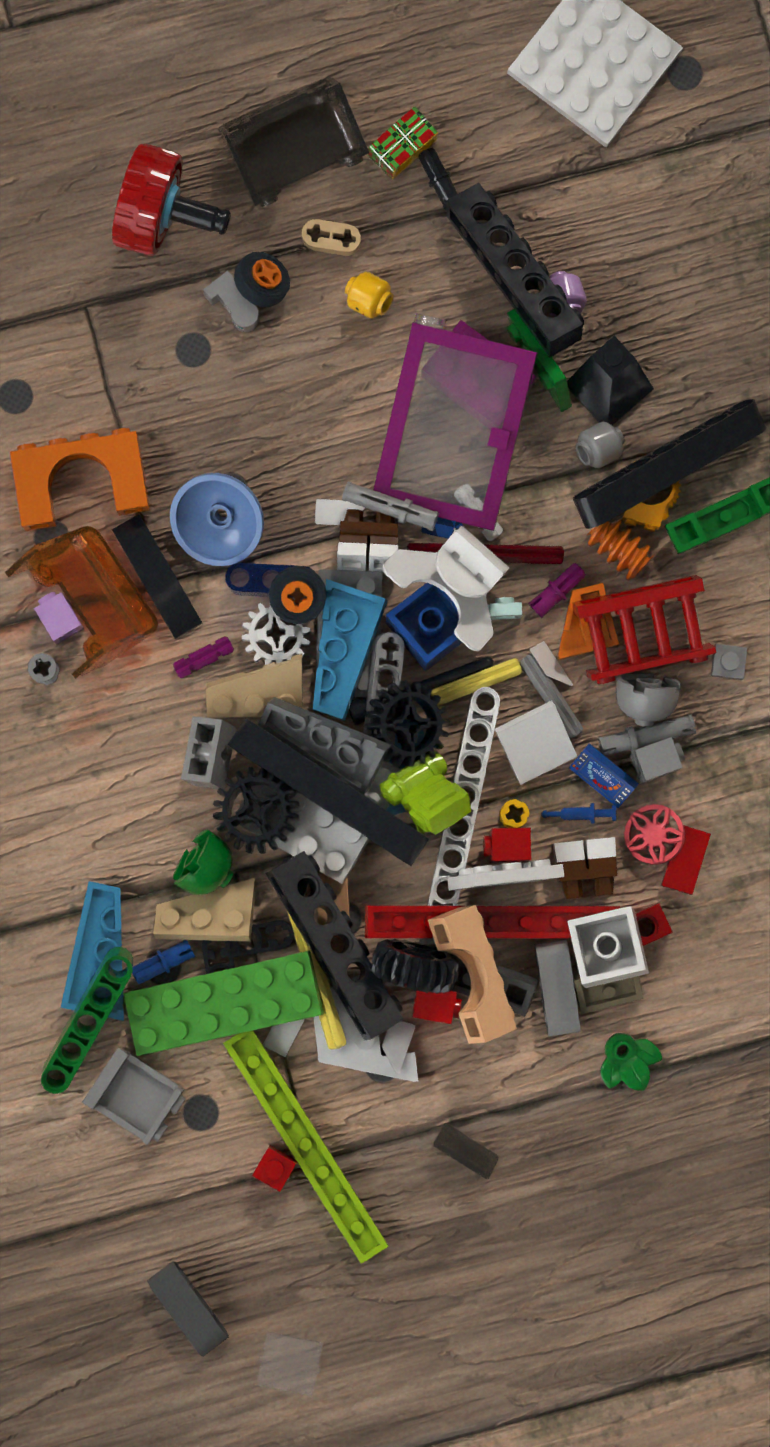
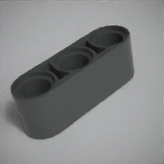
(188, 1308)

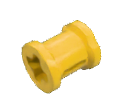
(517, 805)

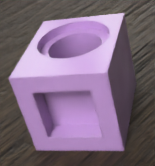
(58, 617)

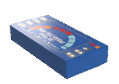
(603, 775)

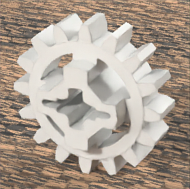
(260, 636)

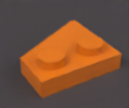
(576, 633)

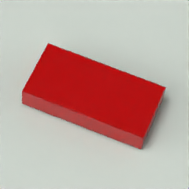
(684, 869)

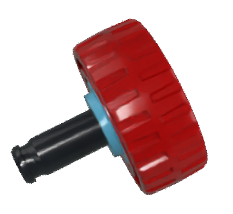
(152, 201)

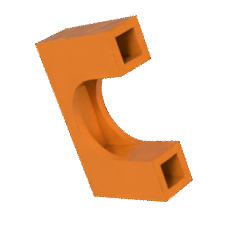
(37, 466)

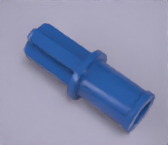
(162, 962)

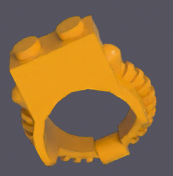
(652, 515)

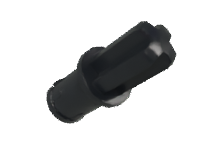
(437, 175)

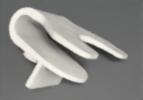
(461, 570)

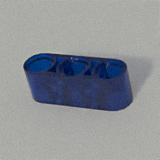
(256, 576)

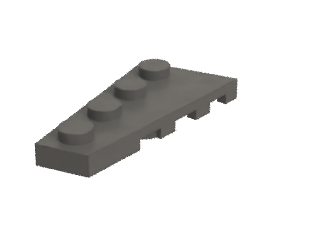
(332, 746)

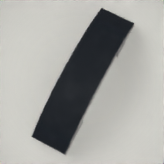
(157, 576)

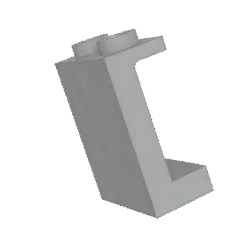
(135, 1096)

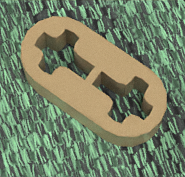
(331, 229)

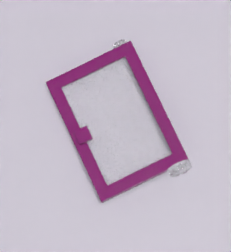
(454, 423)

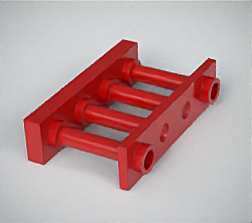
(623, 605)

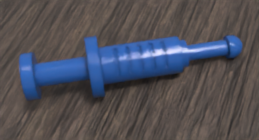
(582, 813)

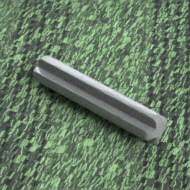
(549, 692)

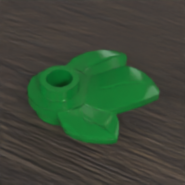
(630, 1066)

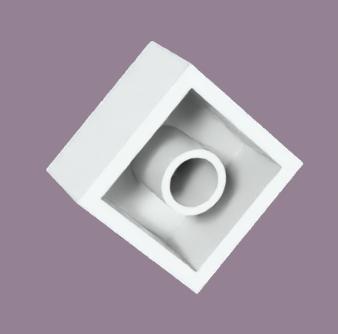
(608, 947)

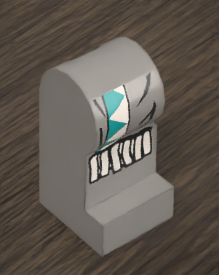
(243, 313)

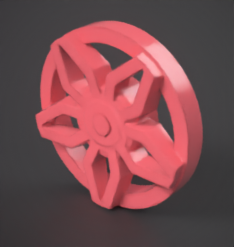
(654, 834)

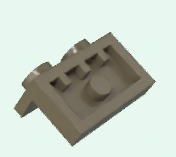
(607, 994)

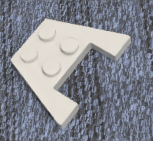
(360, 1053)

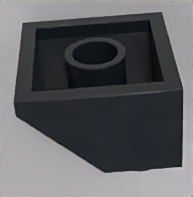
(610, 382)

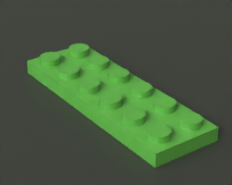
(223, 1003)

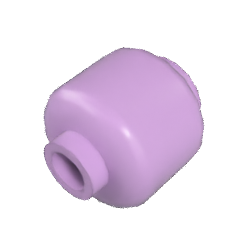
(572, 288)

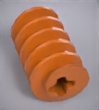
(620, 547)

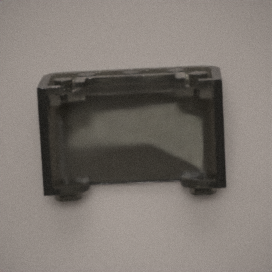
(293, 139)

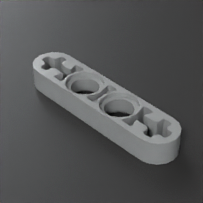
(375, 668)

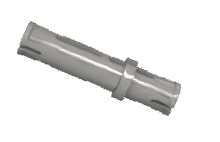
(355, 494)
(635, 738)

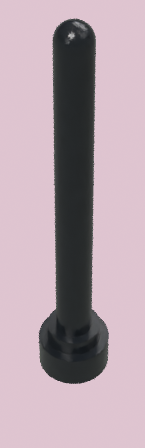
(358, 706)

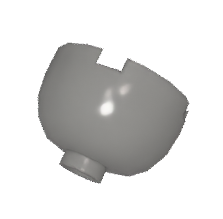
(647, 698)

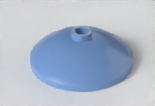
(204, 531)

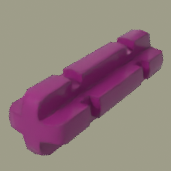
(203, 657)

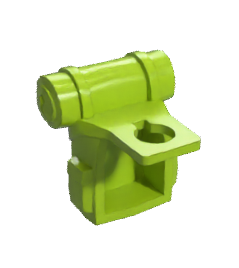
(427, 795)

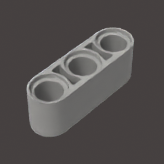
(557, 988)

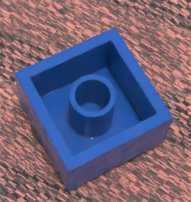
(426, 624)

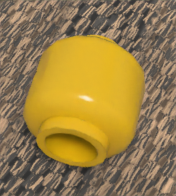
(369, 295)

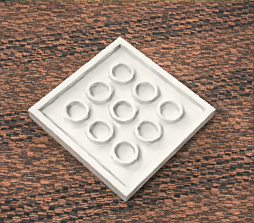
(595, 63)
(320, 833)

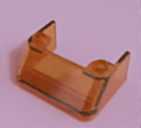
(96, 589)

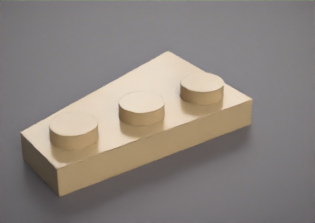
(250, 692)
(210, 917)

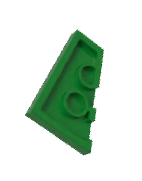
(546, 367)

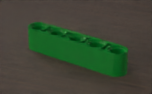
(82, 1034)

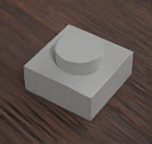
(729, 662)

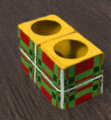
(402, 143)

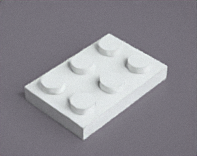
(505, 874)

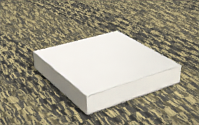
(536, 742)

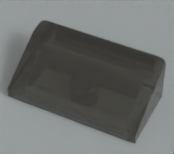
(465, 1151)

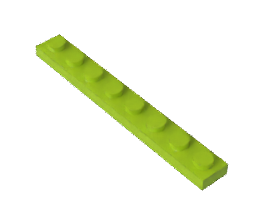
(306, 1145)

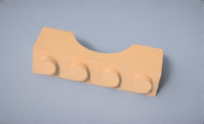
(487, 1009)

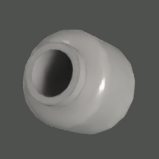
(600, 445)

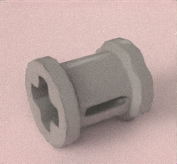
(33, 668)

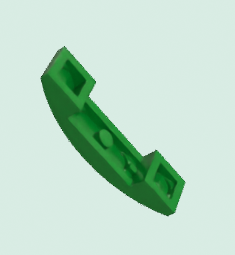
(720, 517)

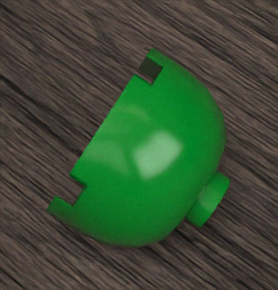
(205, 865)

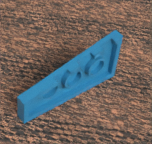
(345, 643)
(96, 935)

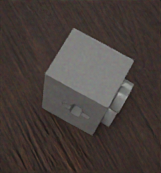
(208, 753)
(657, 760)

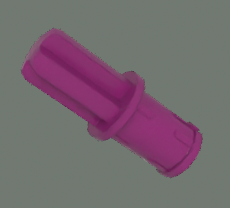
(557, 590)

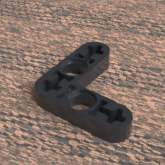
(234, 949)

